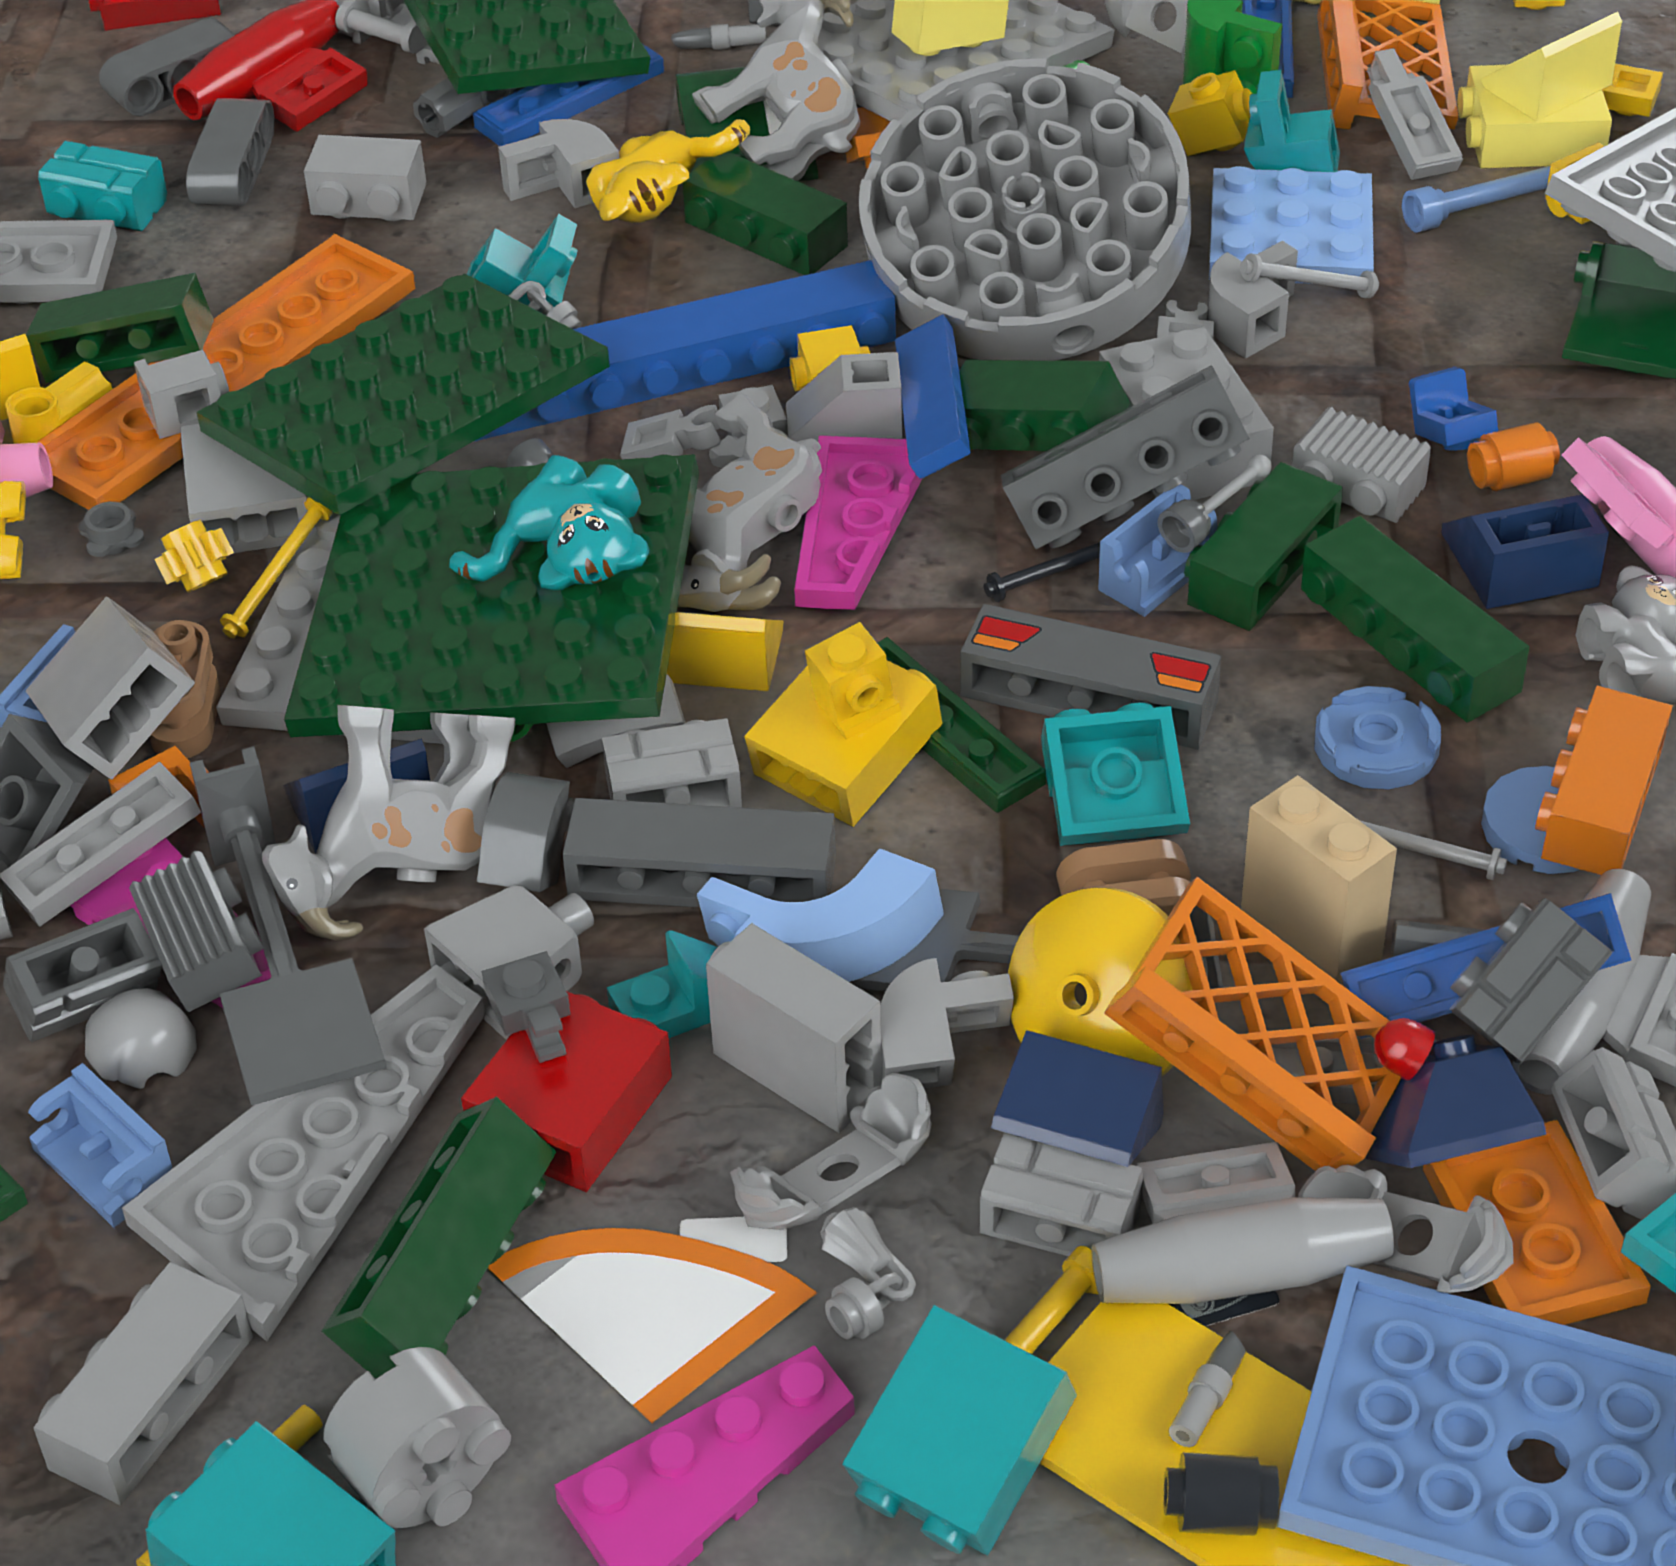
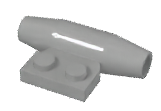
(1623, 1004)
(1234, 1230)

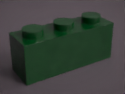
(766, 213)
(121, 326)
(1036, 401)
(1261, 545)

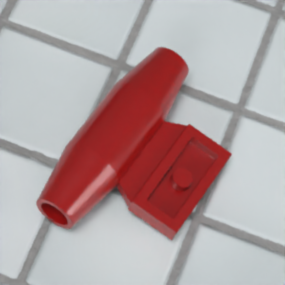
(278, 63)

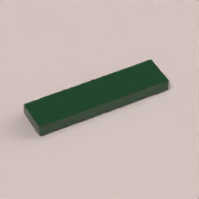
(973, 747)

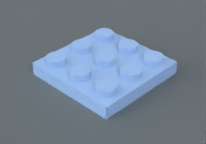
(1314, 212)

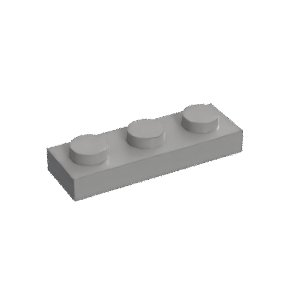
(99, 843)

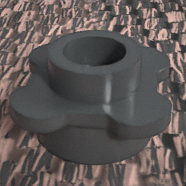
(110, 529)

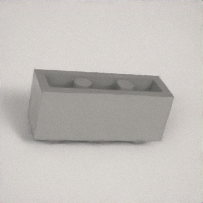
(143, 1382)

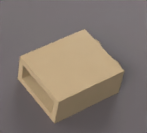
(1318, 878)

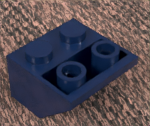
(1530, 550)

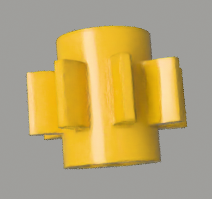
(194, 556)

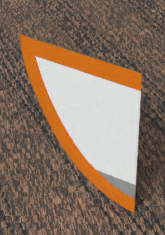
(650, 1305)

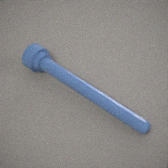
(1428, 207)

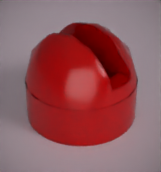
(1403, 1046)

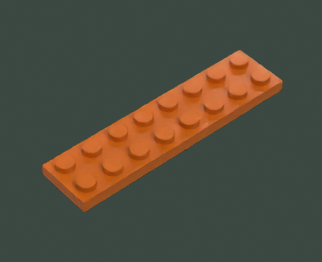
(319, 298)

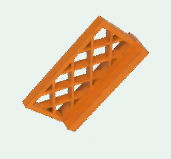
(1348, 53)
(1242, 1066)

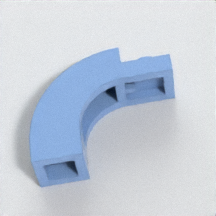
(848, 932)

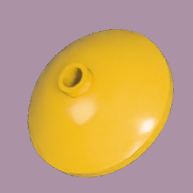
(1092, 941)

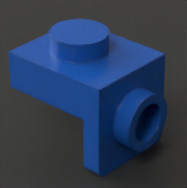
(1444, 411)

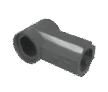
(443, 108)

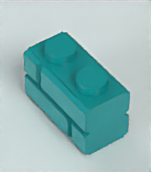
(103, 185)

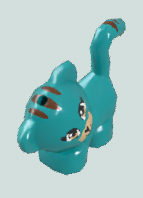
(577, 517)

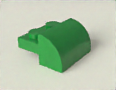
(1227, 40)

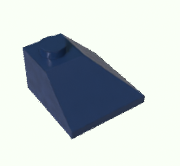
(1455, 1106)

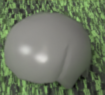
(138, 1037)

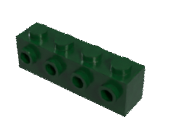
(1414, 619)
(442, 1238)

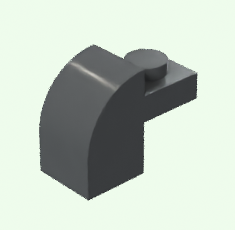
(525, 832)

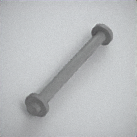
(1253, 267)
(1492, 863)

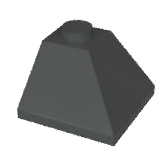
(36, 785)

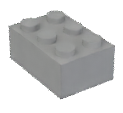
(1161, 362)

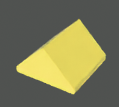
(1560, 71)

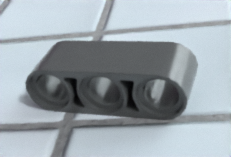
(147, 73)
(230, 152)

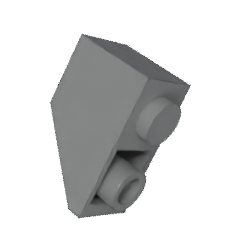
(850, 399)

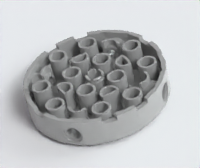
(1028, 209)

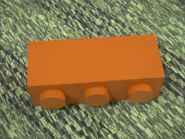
(1602, 780)

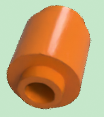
(1513, 457)

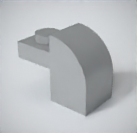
(554, 159)
(1250, 313)
(923, 1011)

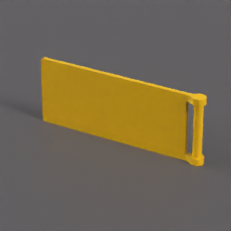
(1130, 1382)

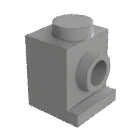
(178, 389)

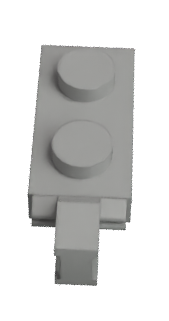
(1412, 118)

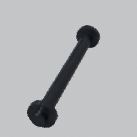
(997, 586)

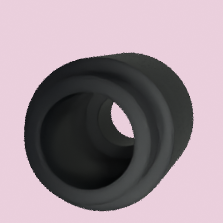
(1222, 1494)

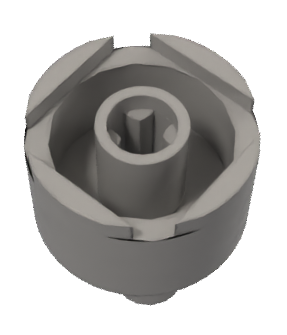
(415, 1439)

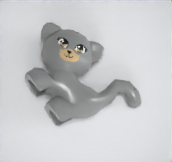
(1634, 636)

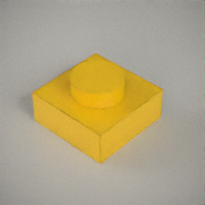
(1633, 90)

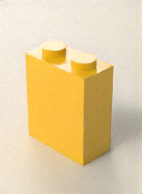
(811, 759)

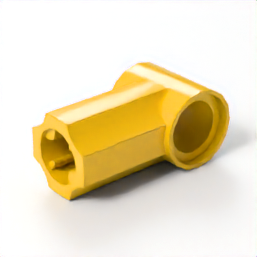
(40, 410)

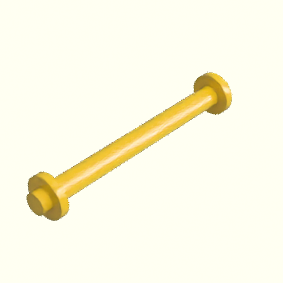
(235, 623)

